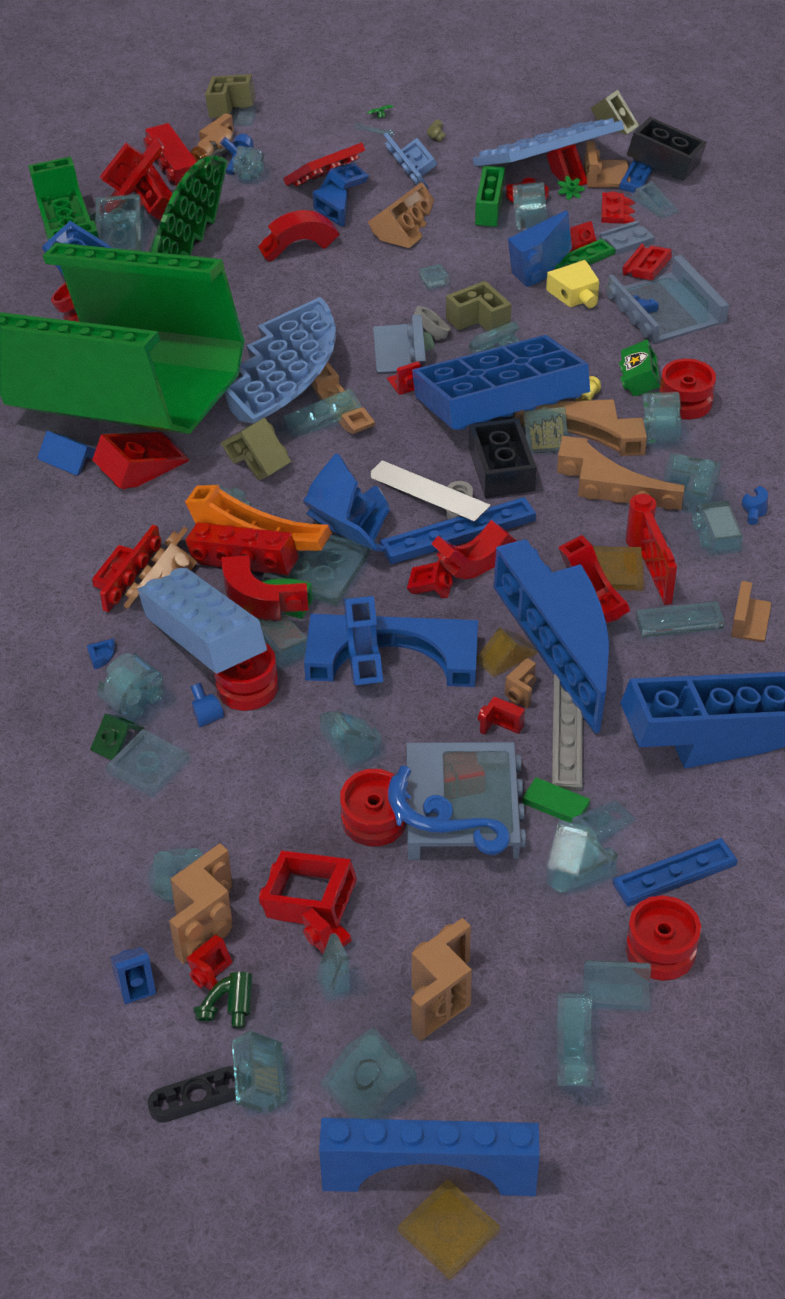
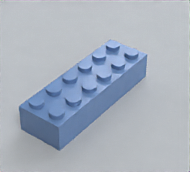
(202, 619)

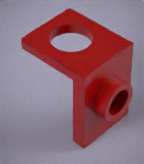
(404, 378)

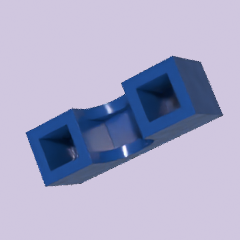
(362, 640)

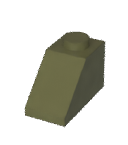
(616, 108)

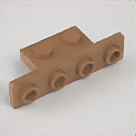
(165, 562)

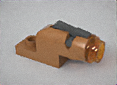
(211, 137)

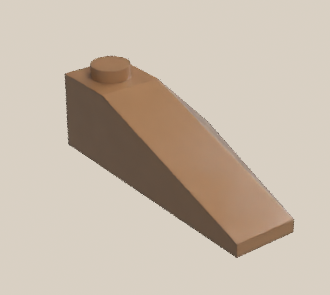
(403, 218)

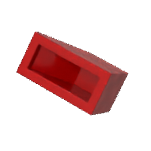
(566, 162)

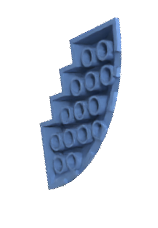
(283, 361)

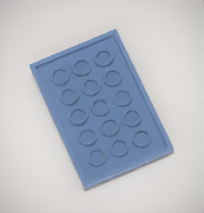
(547, 142)

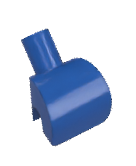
(757, 505)
(205, 707)

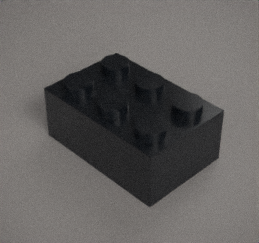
(666, 148)
(502, 457)

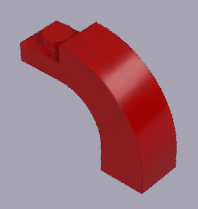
(295, 227)
(582, 552)
(474, 557)
(260, 598)

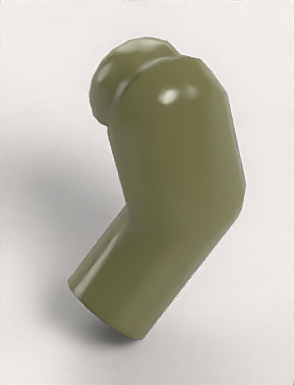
(435, 132)

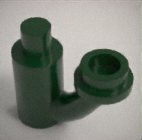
(239, 999)

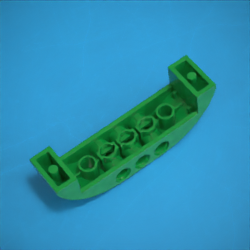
(59, 196)

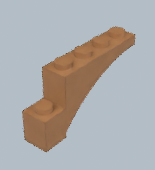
(599, 422)
(609, 481)

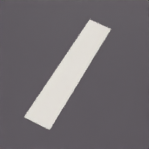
(429, 490)

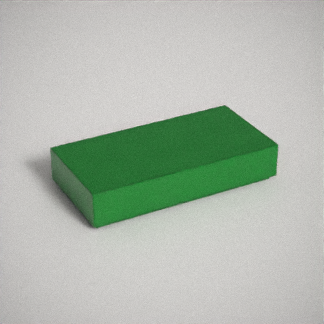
(555, 800)

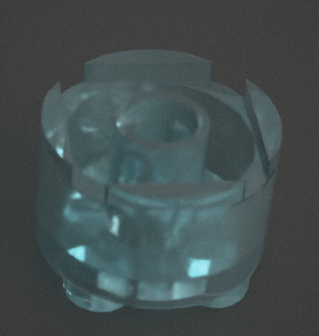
(529, 204)
(662, 417)
(131, 685)

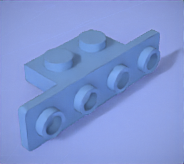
(414, 158)

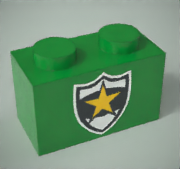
(639, 368)

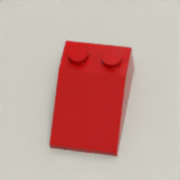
(136, 457)

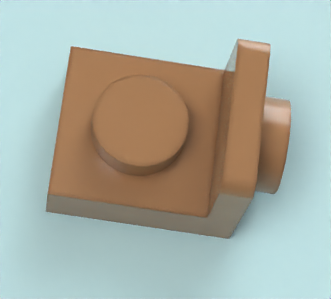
(520, 683)

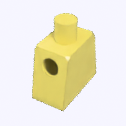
(574, 284)

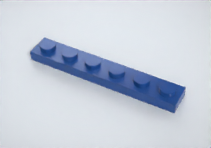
(456, 530)

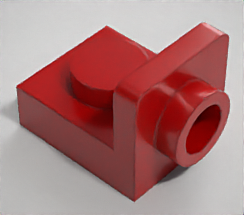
(430, 578)

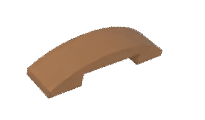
(327, 385)

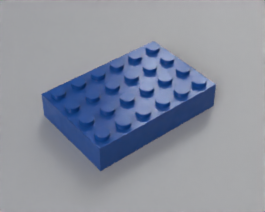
(501, 381)

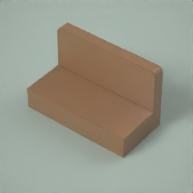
(750, 616)

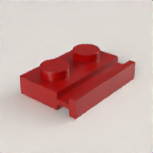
(647, 262)

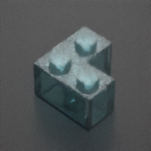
(697, 475)

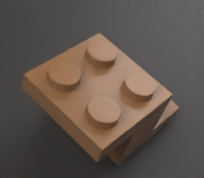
(201, 902)
(441, 978)

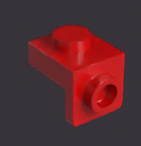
(502, 714)
(318, 931)
(208, 962)

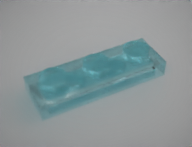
(321, 413)
(679, 619)

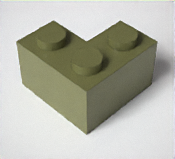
(229, 92)
(478, 305)
(259, 449)

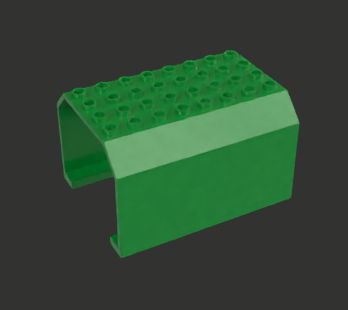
(148, 347)

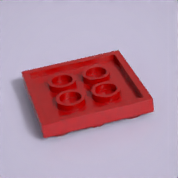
(321, 166)

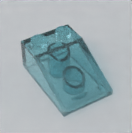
(121, 221)

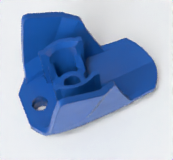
(340, 504)

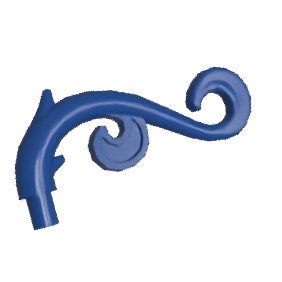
(443, 808)

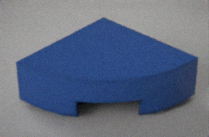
(649, 305)
(101, 652)

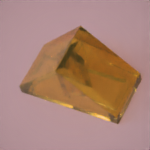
(504, 651)

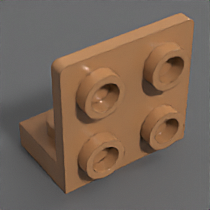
(603, 172)

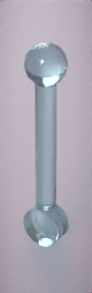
(358, 126)

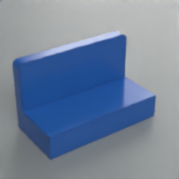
(346, 176)
(64, 452)

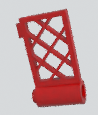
(644, 533)

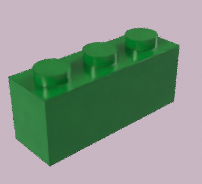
(489, 196)

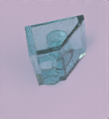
(370, 1078)

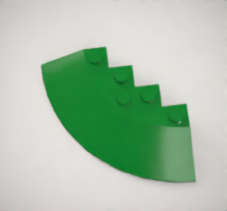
(191, 207)

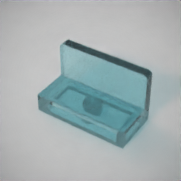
(617, 985)

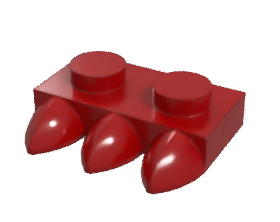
(616, 208)

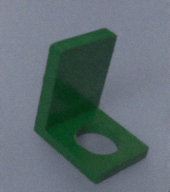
(112, 735)

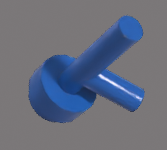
(240, 140)

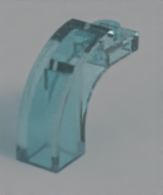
(573, 1040)

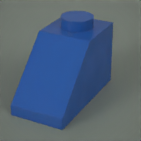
(331, 203)
(133, 974)

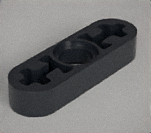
(189, 1107)

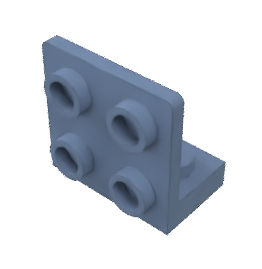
(399, 345)

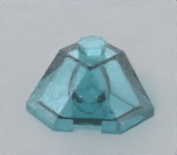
(350, 737)
(578, 859)

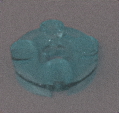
(165, 866)

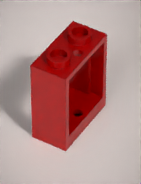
(290, 909)

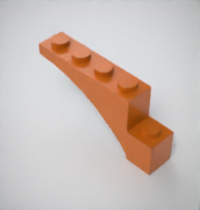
(215, 506)

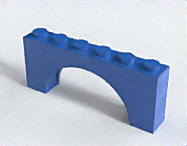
(446, 641)
(497, 1150)

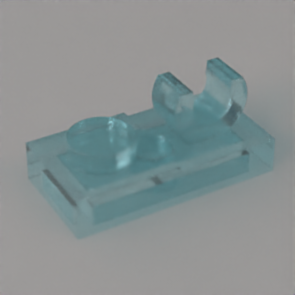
(501, 334)

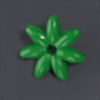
(380, 111)
(570, 188)

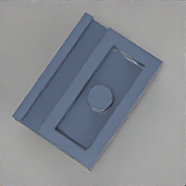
(627, 237)

